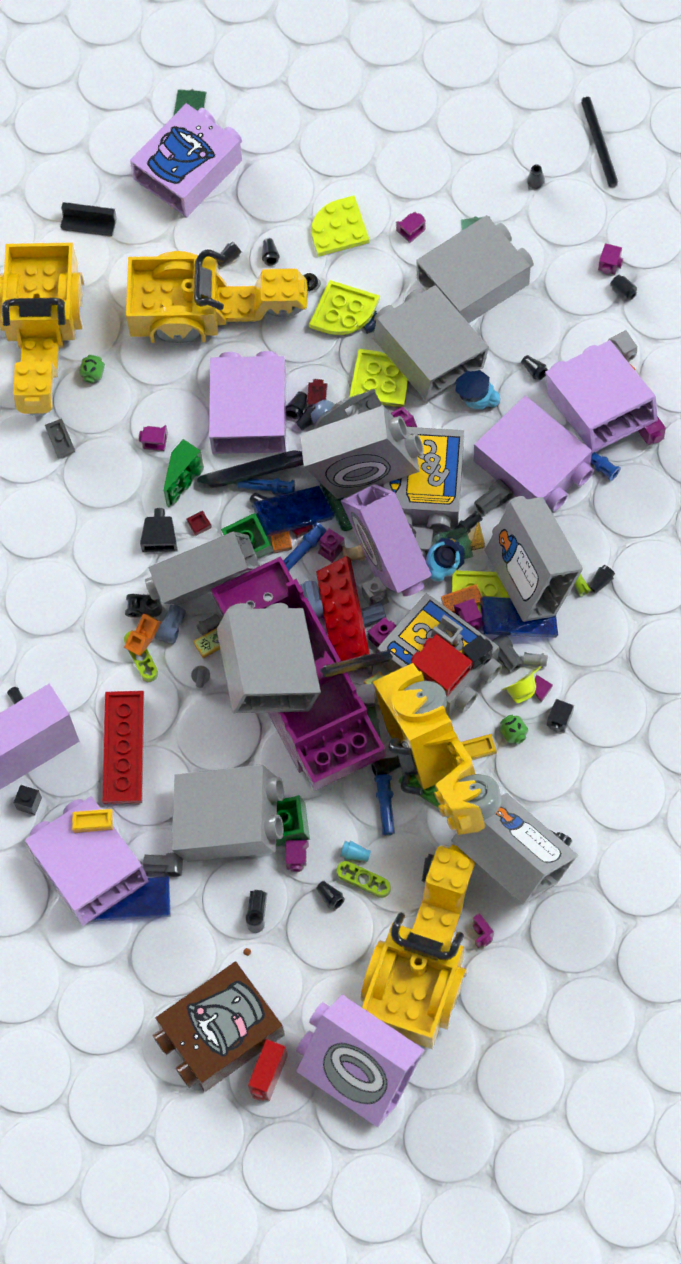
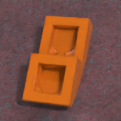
(143, 635)

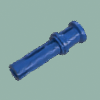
(606, 467)
(276, 485)
(309, 541)
(384, 795)

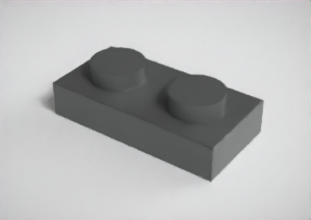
(60, 438)

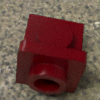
(317, 391)

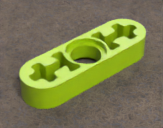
(148, 660)
(361, 871)

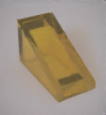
(478, 540)

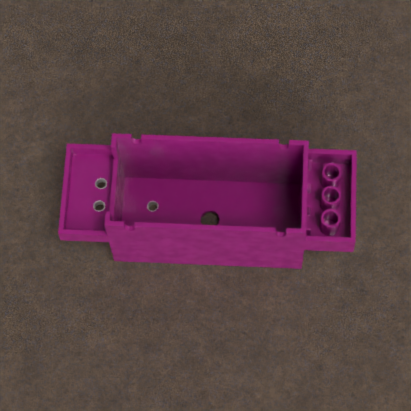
(336, 731)

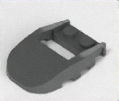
(367, 399)

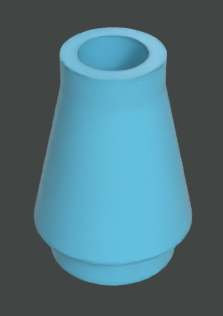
(353, 851)

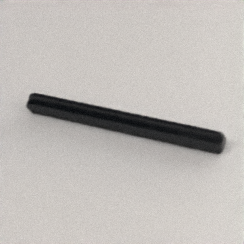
(599, 142)
(356, 663)

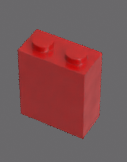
(442, 663)
(267, 1070)

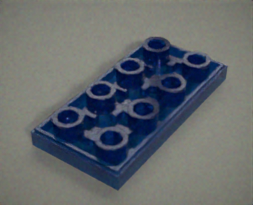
(292, 510)
(502, 618)
(148, 901)

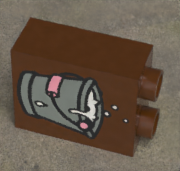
(217, 1028)

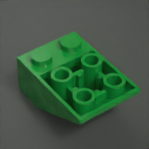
(183, 467)

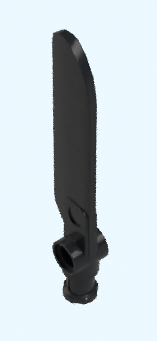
(251, 469)

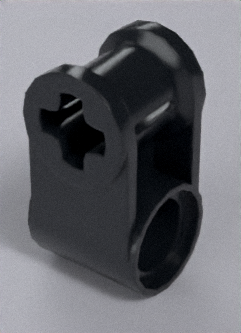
(139, 604)

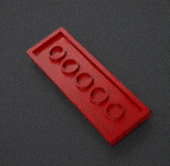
(342, 609)
(123, 747)

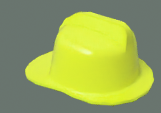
(523, 688)

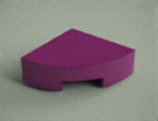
(542, 687)

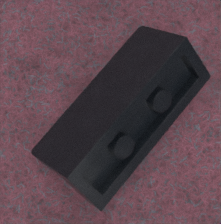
(88, 219)

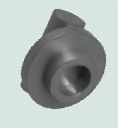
(200, 675)

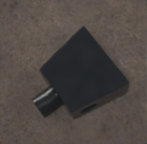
(158, 533)

